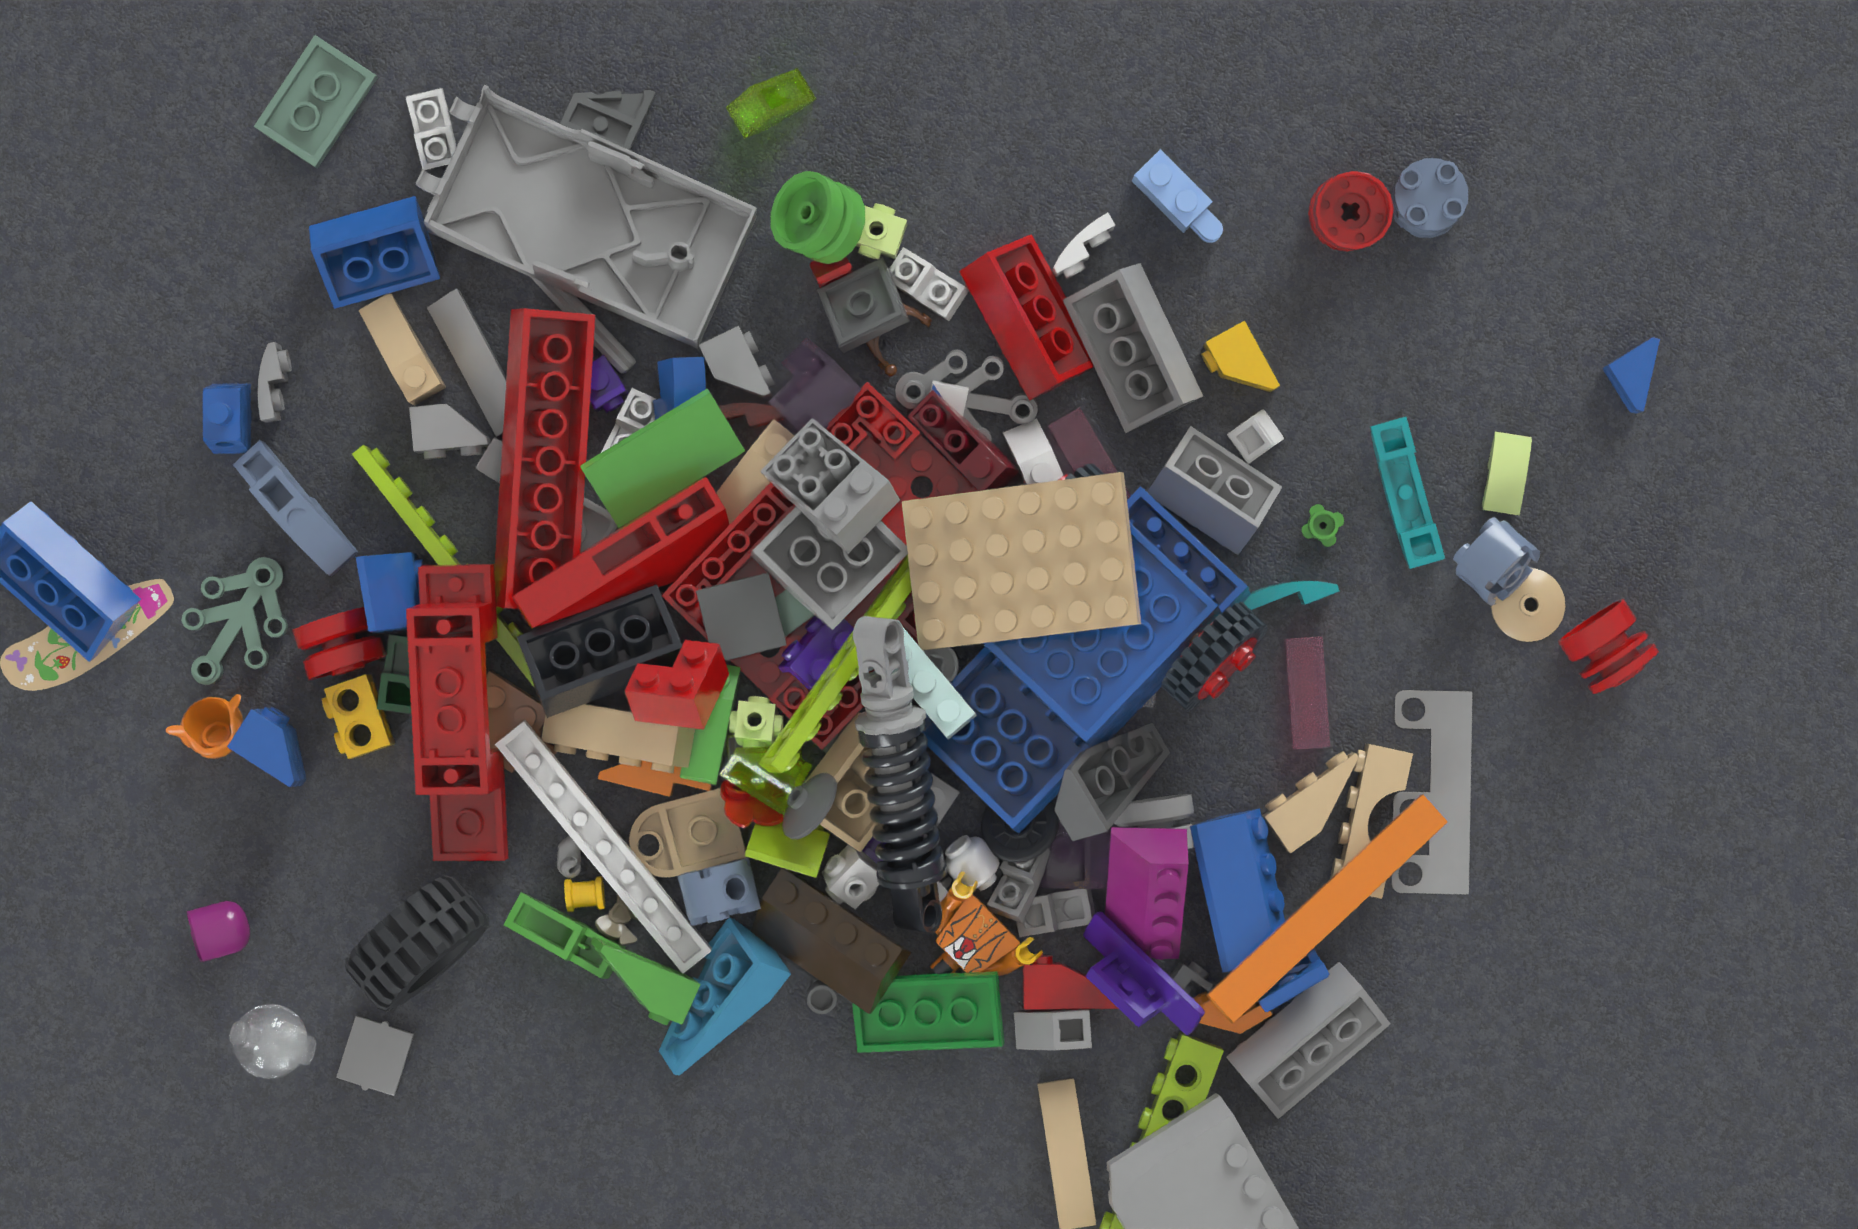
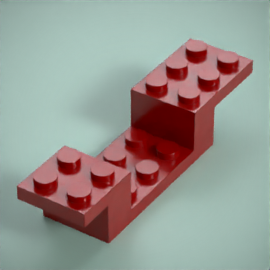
(452, 712)

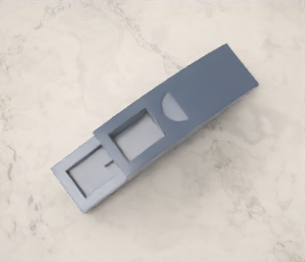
(294, 509)

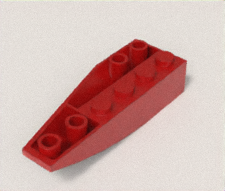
(639, 555)

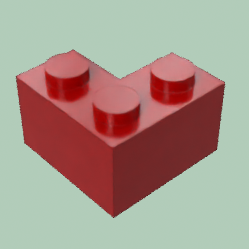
(679, 693)

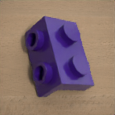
(814, 651)

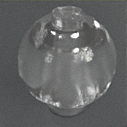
(271, 1041)

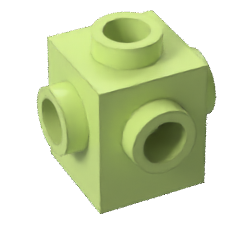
(891, 237)
(761, 735)

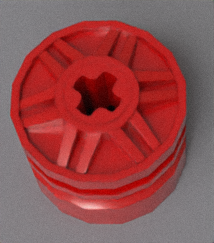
(1372, 211)
(1608, 647)

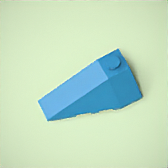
(735, 984)

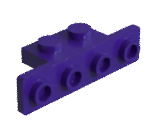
(1135, 980)

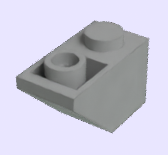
(733, 362)
(443, 429)
(1053, 1029)

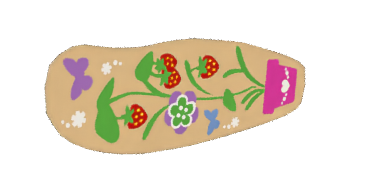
(50, 661)

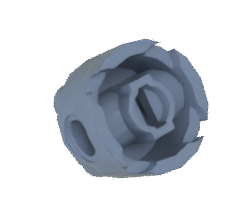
(1429, 197)
(1496, 561)
(719, 891)

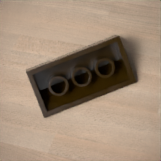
(828, 940)

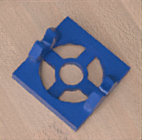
(1295, 981)

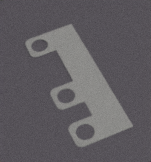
(1450, 723)

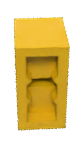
(365, 714)

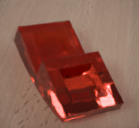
(756, 414)

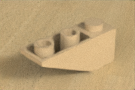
(1307, 810)

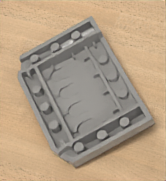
(1195, 1177)

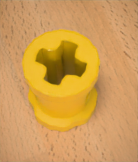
(584, 894)

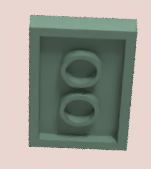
(316, 101)

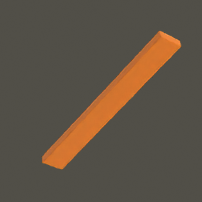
(1326, 908)

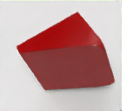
(831, 272)

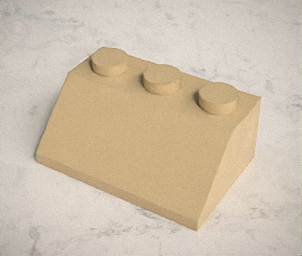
(850, 810)

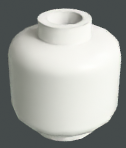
(973, 858)

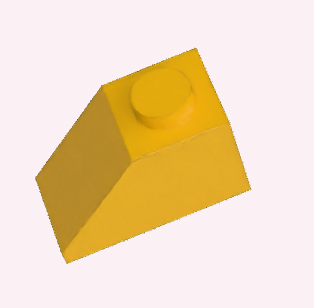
(1239, 359)

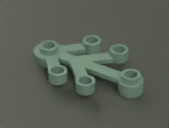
(240, 615)

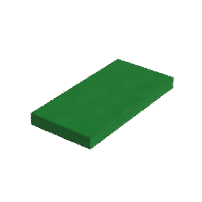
(933, 1014)

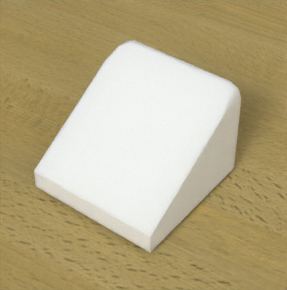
(1255, 436)

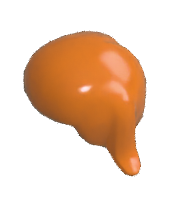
(209, 726)

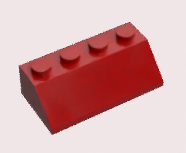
(1027, 316)

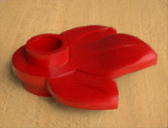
(744, 808)

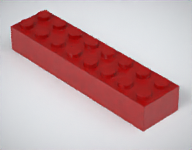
(542, 446)

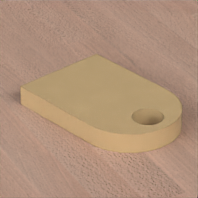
(690, 835)

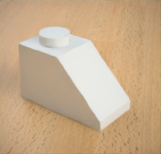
(1033, 453)

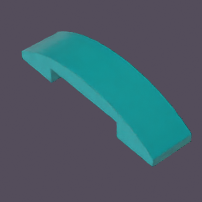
(1406, 493)
(1307, 592)

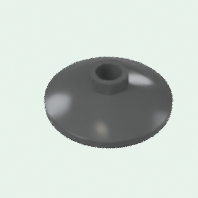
(809, 805)

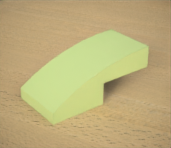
(1507, 473)

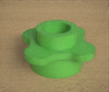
(1332, 520)

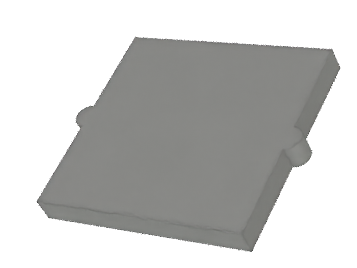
(375, 1055)

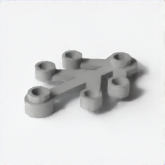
(974, 400)

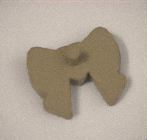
(614, 923)

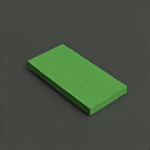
(662, 458)

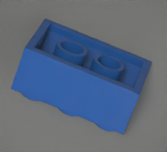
(373, 252)

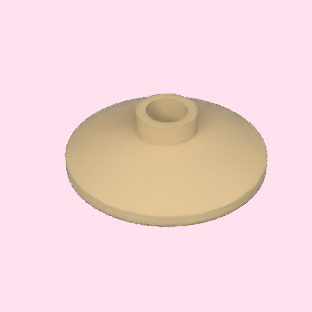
(1535, 625)

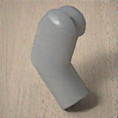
(569, 858)

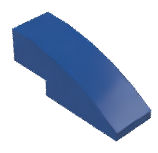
(678, 382)

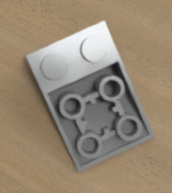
(831, 485)

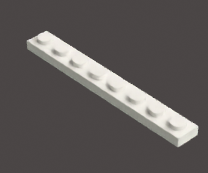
(603, 846)

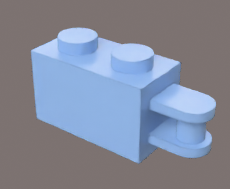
(1178, 197)

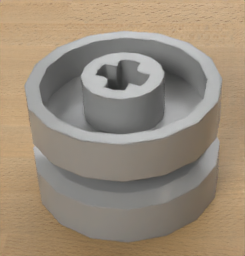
(1159, 813)

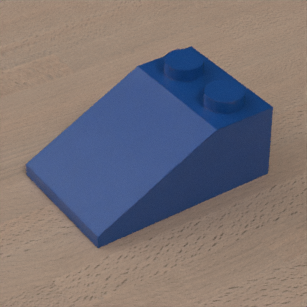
(388, 589)

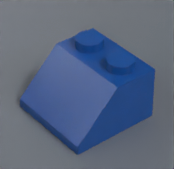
(271, 745)

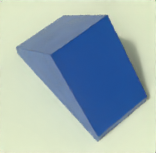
(1633, 374)

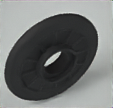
(1022, 846)

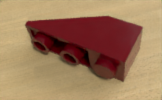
(963, 444)

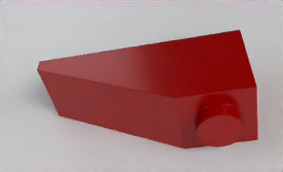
(1059, 987)

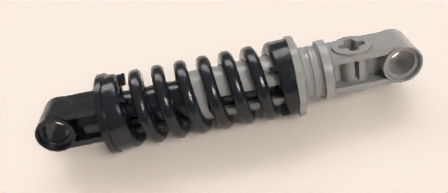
(899, 777)

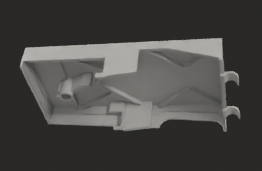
(588, 217)

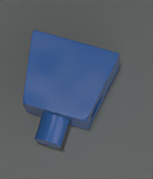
(227, 418)

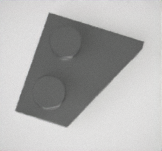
(609, 115)

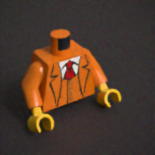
(976, 937)

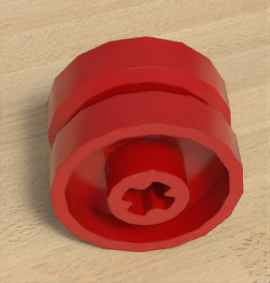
(341, 648)

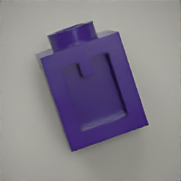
(606, 386)

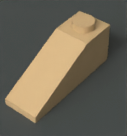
(401, 349)
(746, 479)

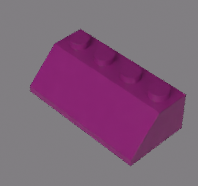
(1148, 887)

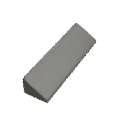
(472, 355)

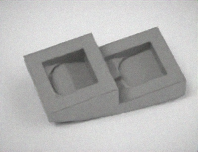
(1057, 912)

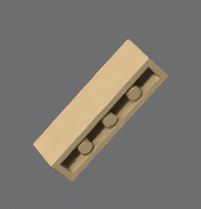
(617, 733)

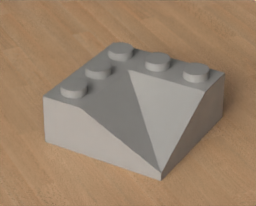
(821, 571)

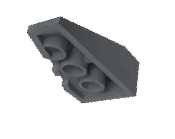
(1107, 779)

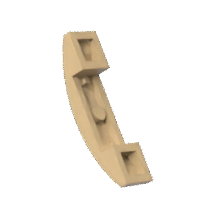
(1067, 1154)

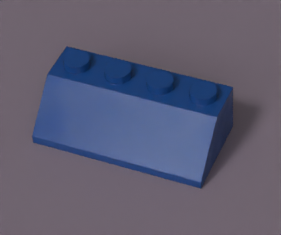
(62, 581)
(1238, 883)

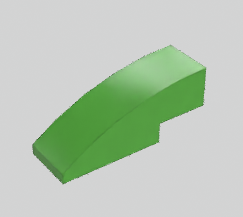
(559, 934)

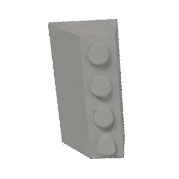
(1132, 347)
(1308, 1040)

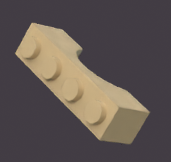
(1380, 774)

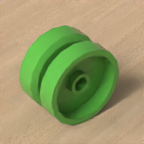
(817, 217)

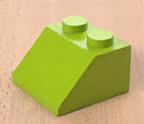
(800, 855)

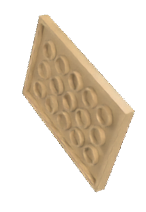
(1021, 562)

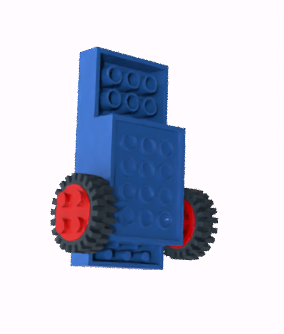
(1070, 691)

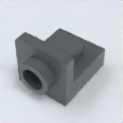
(1183, 974)

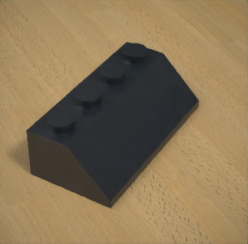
(599, 649)

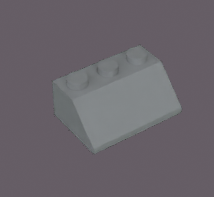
(1214, 490)

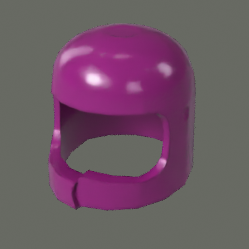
(218, 929)

